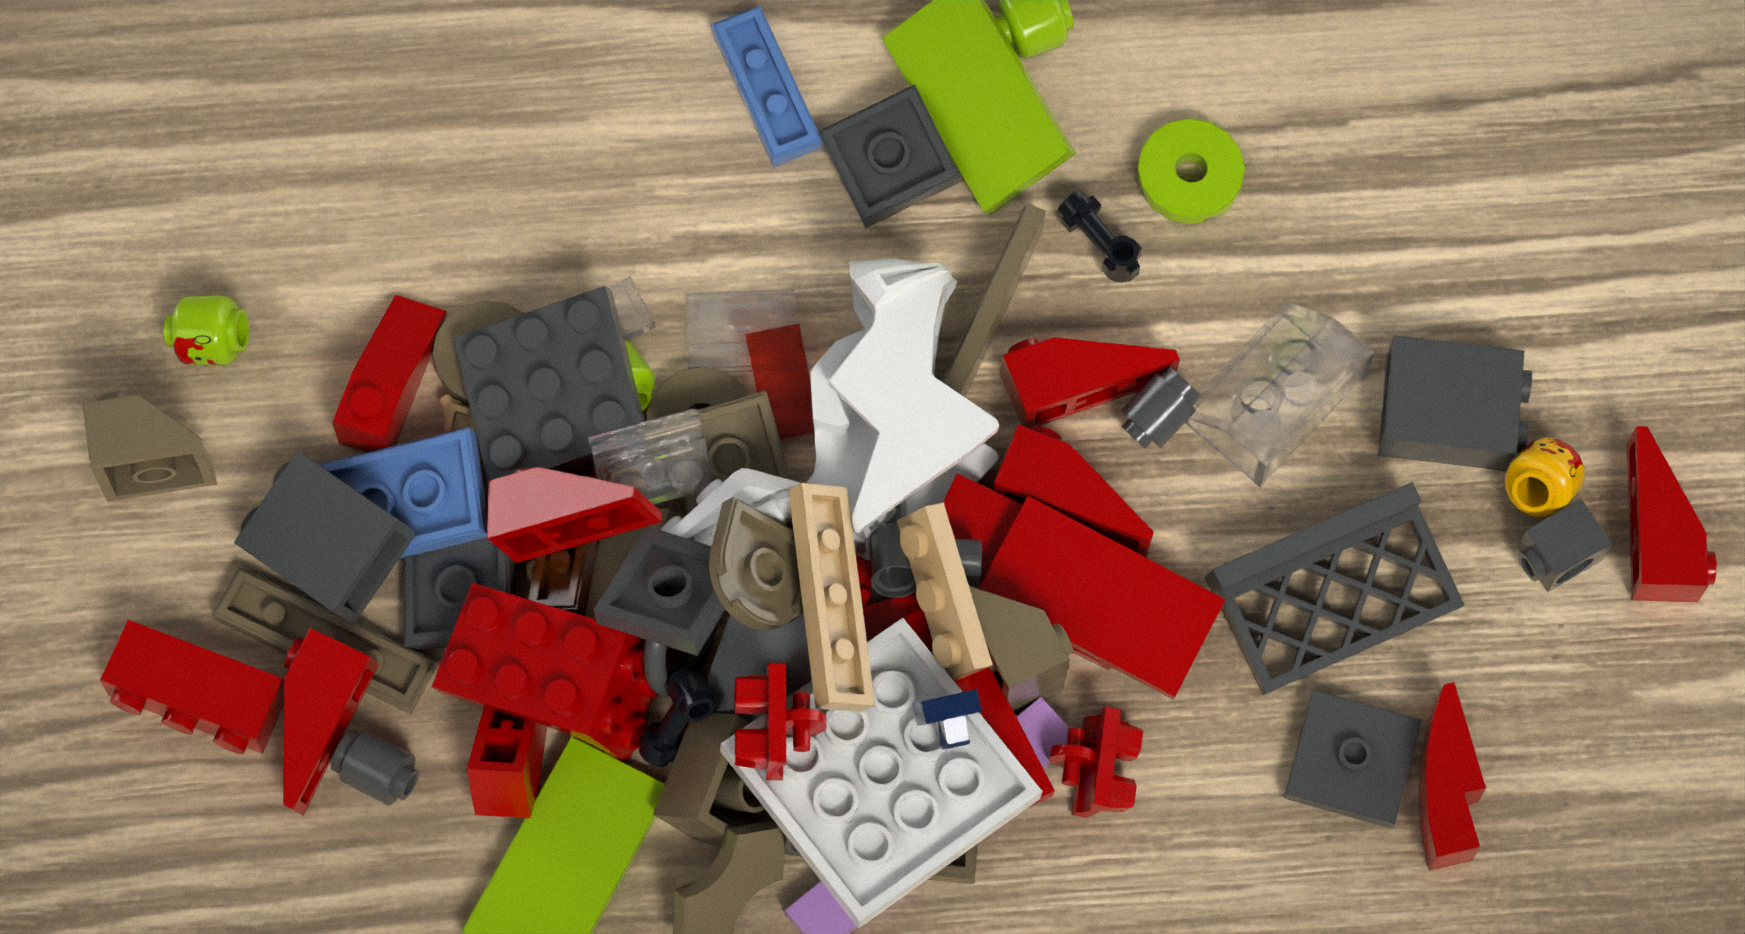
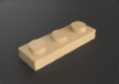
(944, 591)

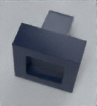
(949, 716)

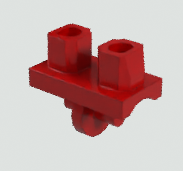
(767, 746)
(1090, 762)

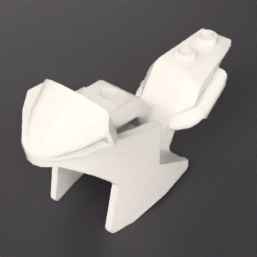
(876, 413)

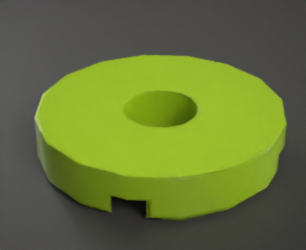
(1194, 142)

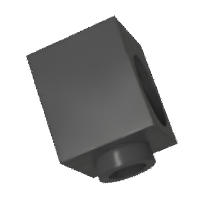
(1562, 546)

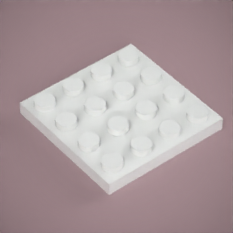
(877, 794)

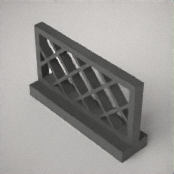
(1316, 544)

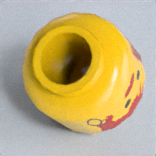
(1544, 477)

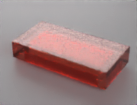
(783, 372)

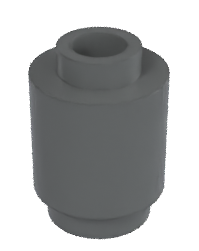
(1160, 409)
(375, 767)

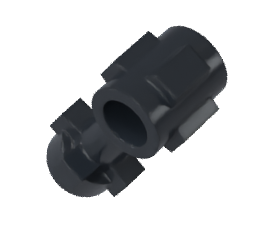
(1120, 252)
(691, 704)

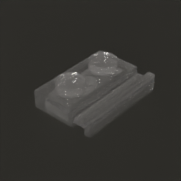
(722, 319)
(657, 457)

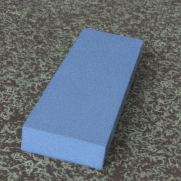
(766, 86)

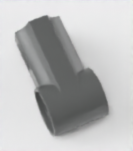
(891, 568)

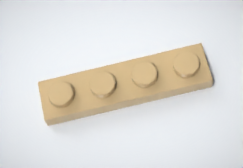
(831, 597)

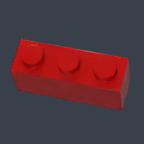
(193, 688)

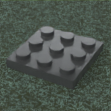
(548, 384)

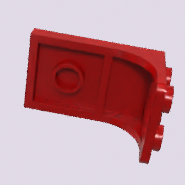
(548, 669)

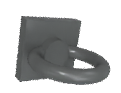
(666, 599)

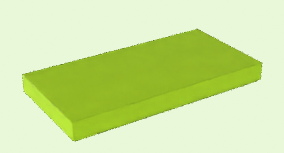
(979, 98)
(571, 848)

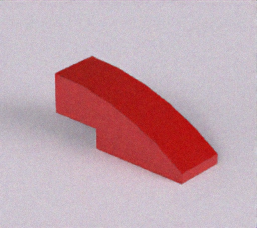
(1448, 784)

